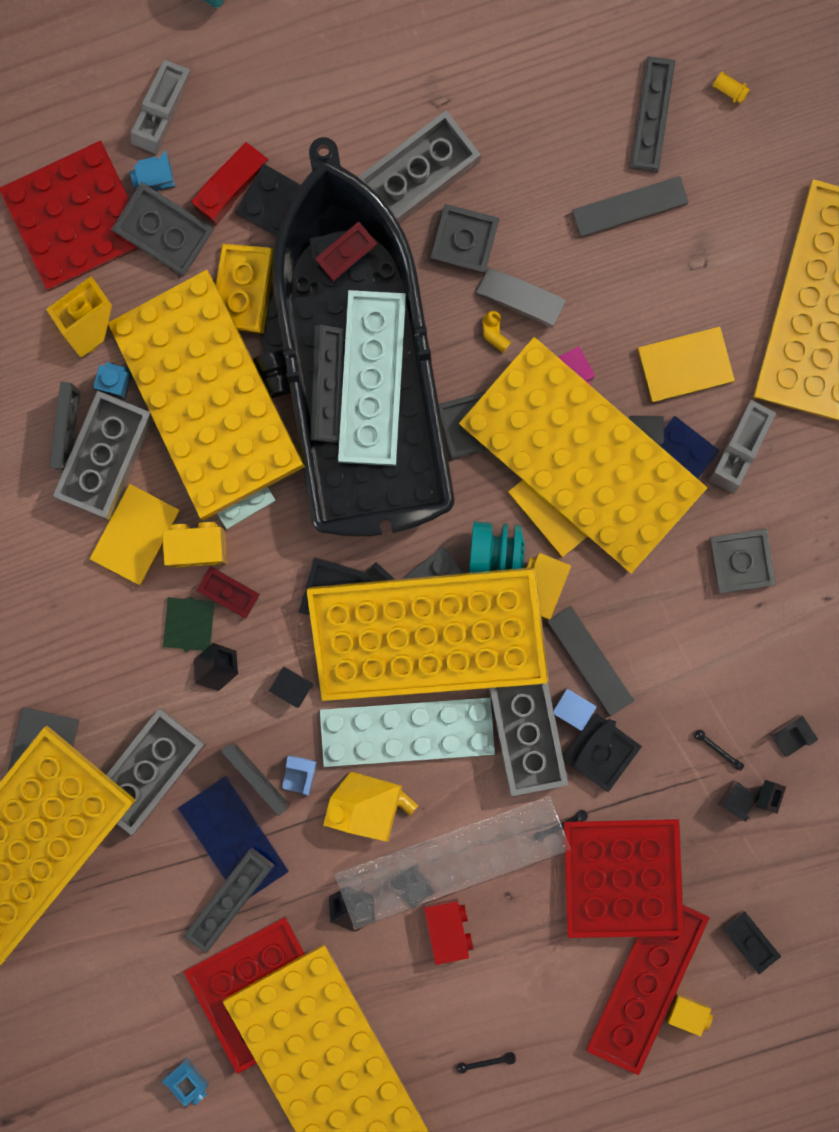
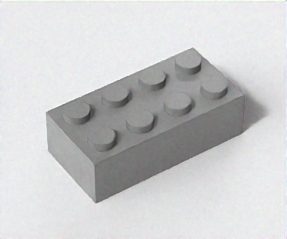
(422, 166)
(103, 455)
(528, 738)
(154, 765)

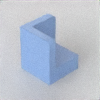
(574, 709)
(299, 774)

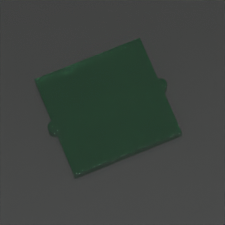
(188, 624)

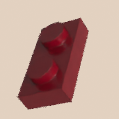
(346, 251)
(228, 592)

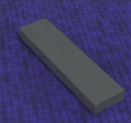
(652, 114)
(630, 206)
(327, 384)
(590, 661)
(229, 900)

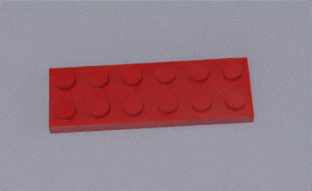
(645, 994)

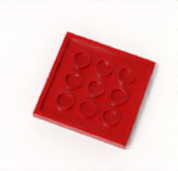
(69, 214)
(624, 879)
(232, 971)

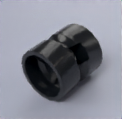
(273, 373)

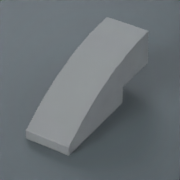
(159, 107)
(521, 297)
(742, 447)

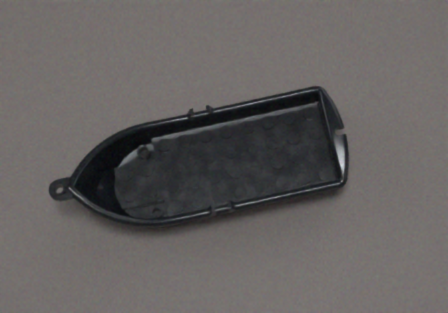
(349, 496)

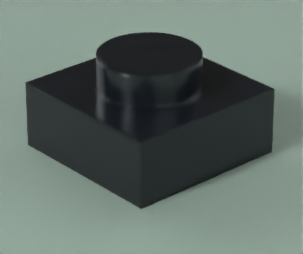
(770, 796)

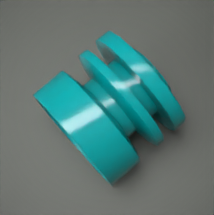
(493, 551)

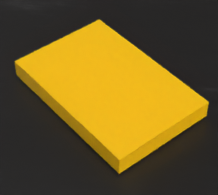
(246, 284)
(685, 364)
(550, 522)
(134, 534)

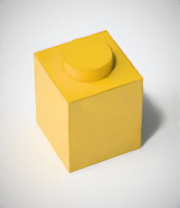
(689, 1015)

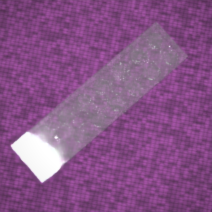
(452, 862)

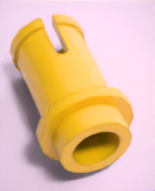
(731, 87)

